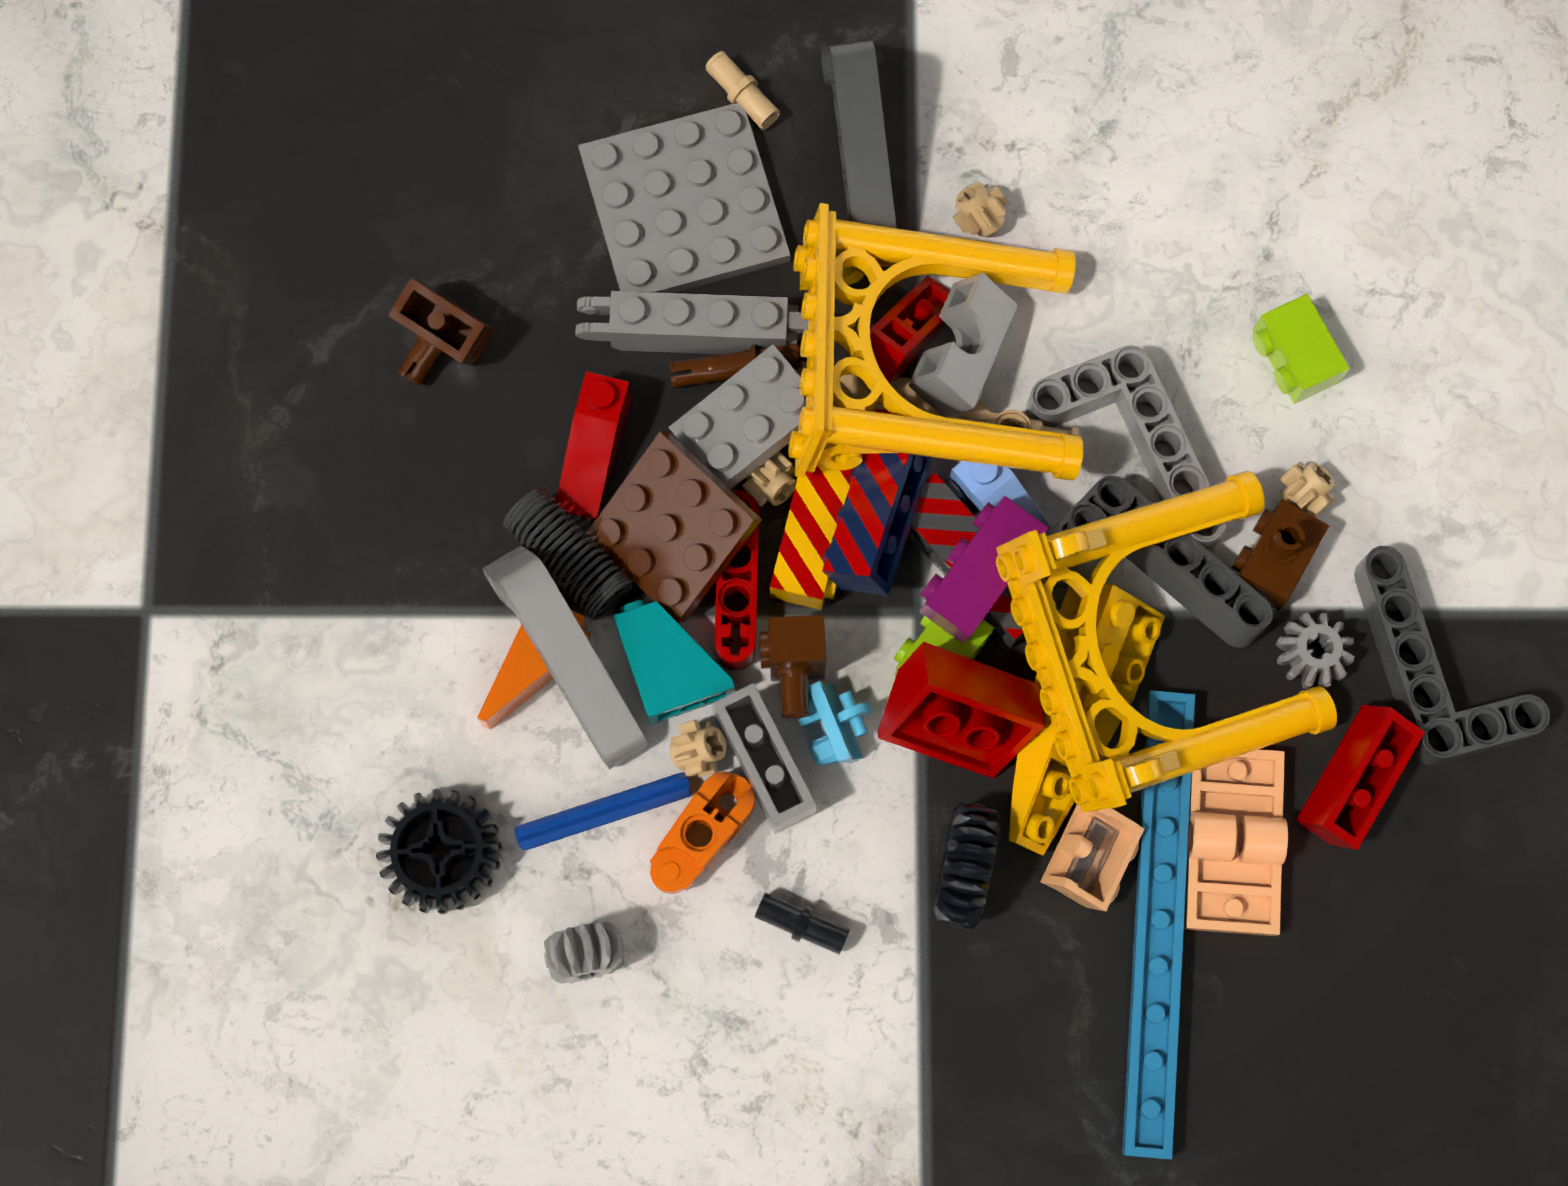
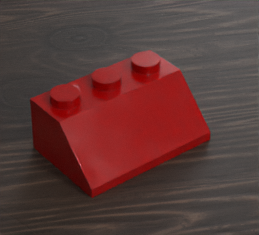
(960, 711)

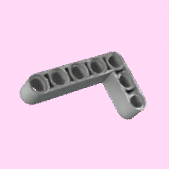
(1144, 430)
(533, 596)

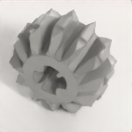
(1331, 644)
(584, 952)

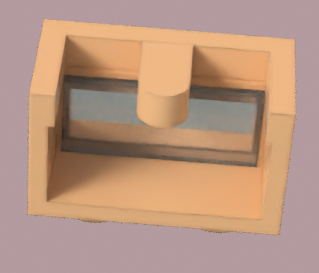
(1093, 857)

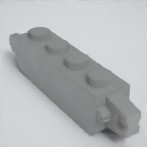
(691, 322)

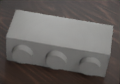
(764, 758)

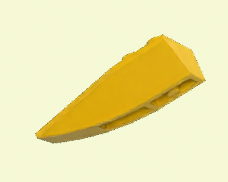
(1041, 778)

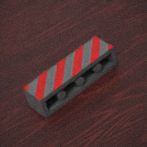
(936, 530)

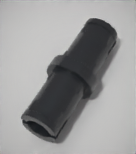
(802, 923)

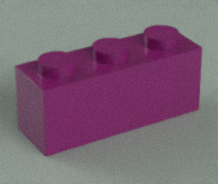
(973, 582)

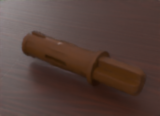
(724, 366)

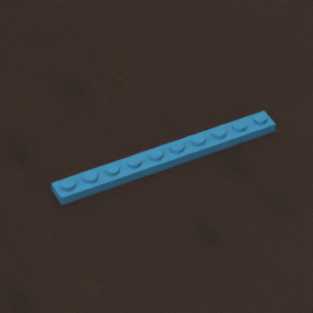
(1158, 948)

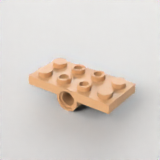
(1236, 845)

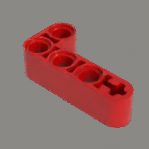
(743, 582)

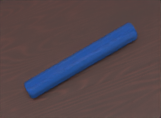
(603, 811)

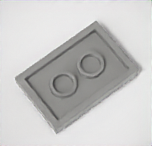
(744, 418)

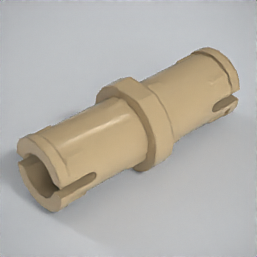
(742, 90)

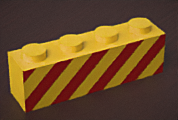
(806, 537)

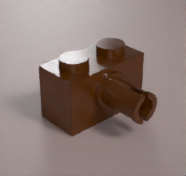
(440, 328)
(1280, 552)
(794, 653)

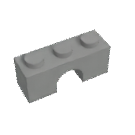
(954, 374)

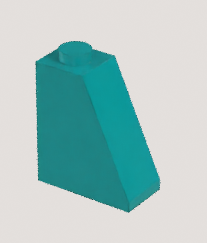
(667, 663)

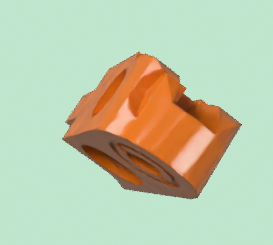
(677, 862)

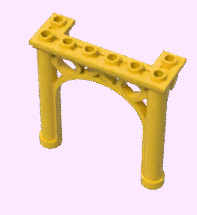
(841, 428)
(1110, 781)

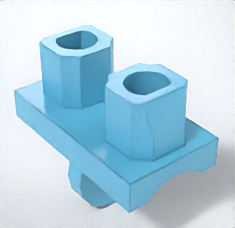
(840, 742)

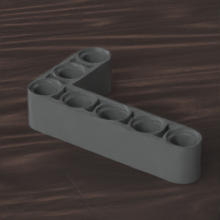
(861, 131)
(1184, 582)
(1427, 674)

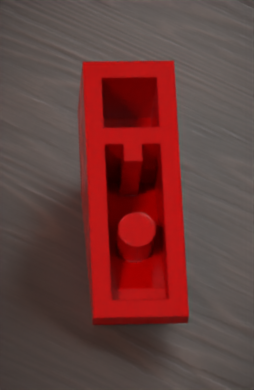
(908, 328)
(593, 444)

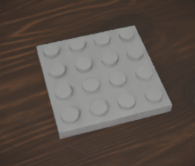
(684, 202)

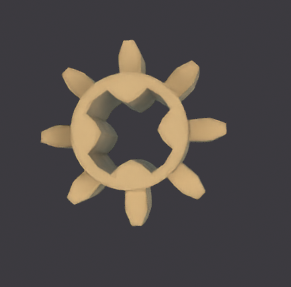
(980, 209)
(772, 481)
(1308, 487)
(697, 748)

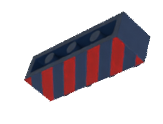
(875, 521)

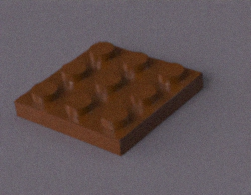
(673, 526)

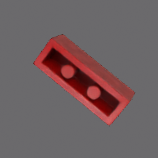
(1360, 776)

